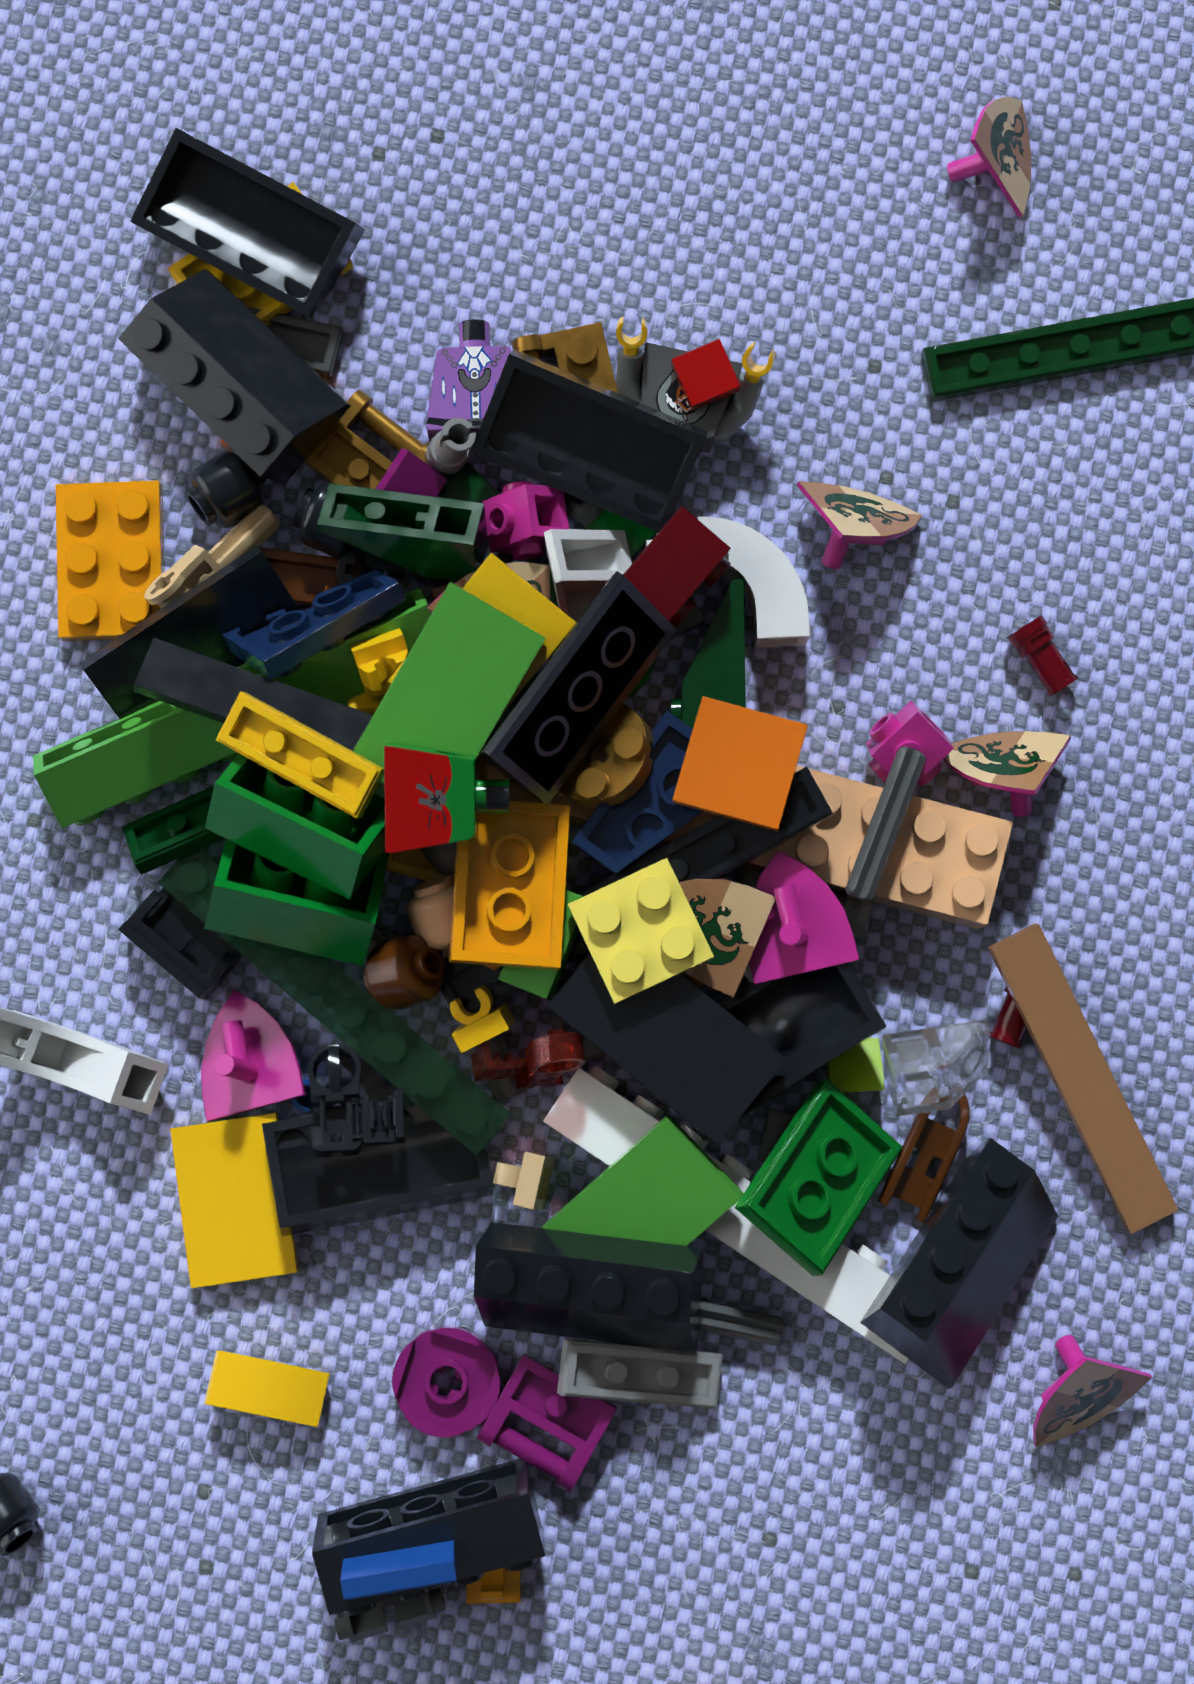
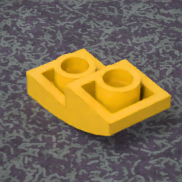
(266, 1388)

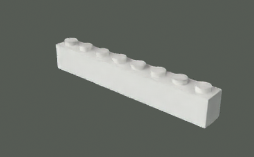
(609, 1125)

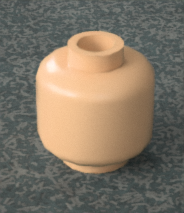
(432, 912)

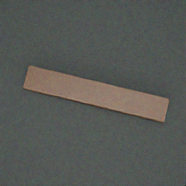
(1083, 1078)

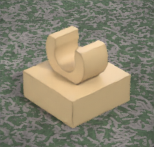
(529, 1179)

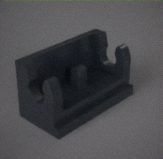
(181, 943)

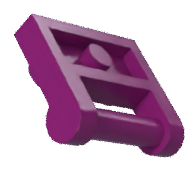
(534, 1396)

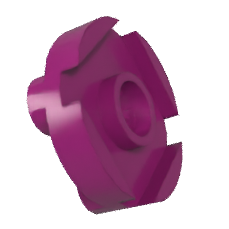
(419, 1395)

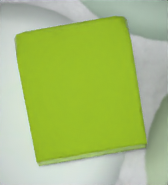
(858, 1068)

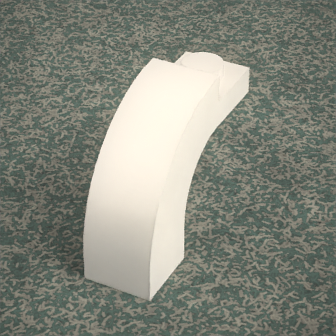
(769, 583)
(80, 1061)

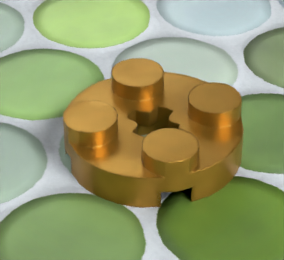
(622, 771)

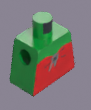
(435, 797)

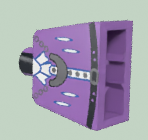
(465, 377)

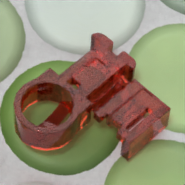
(544, 1061)

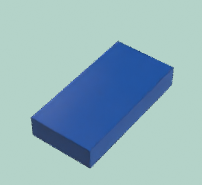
(399, 1570)

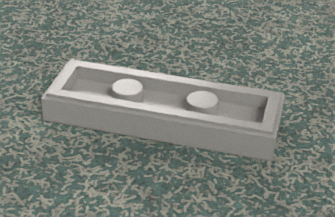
(639, 1374)

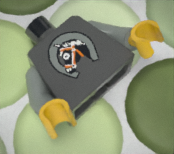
(652, 381)

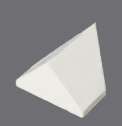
(583, 564)

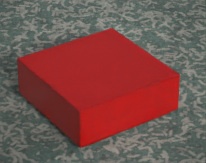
(705, 375)

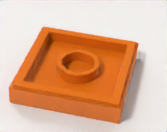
(740, 763)

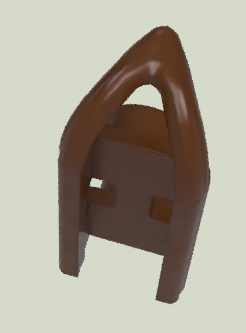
(932, 1141)

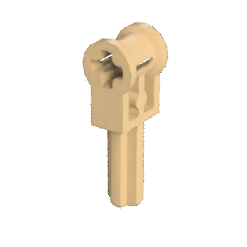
(199, 564)

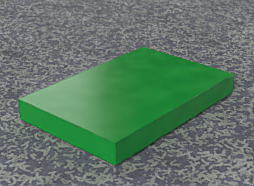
(819, 1177)

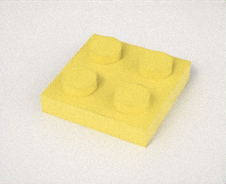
(640, 931)

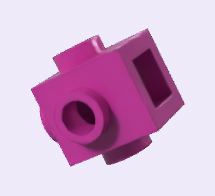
(521, 517)
(912, 730)

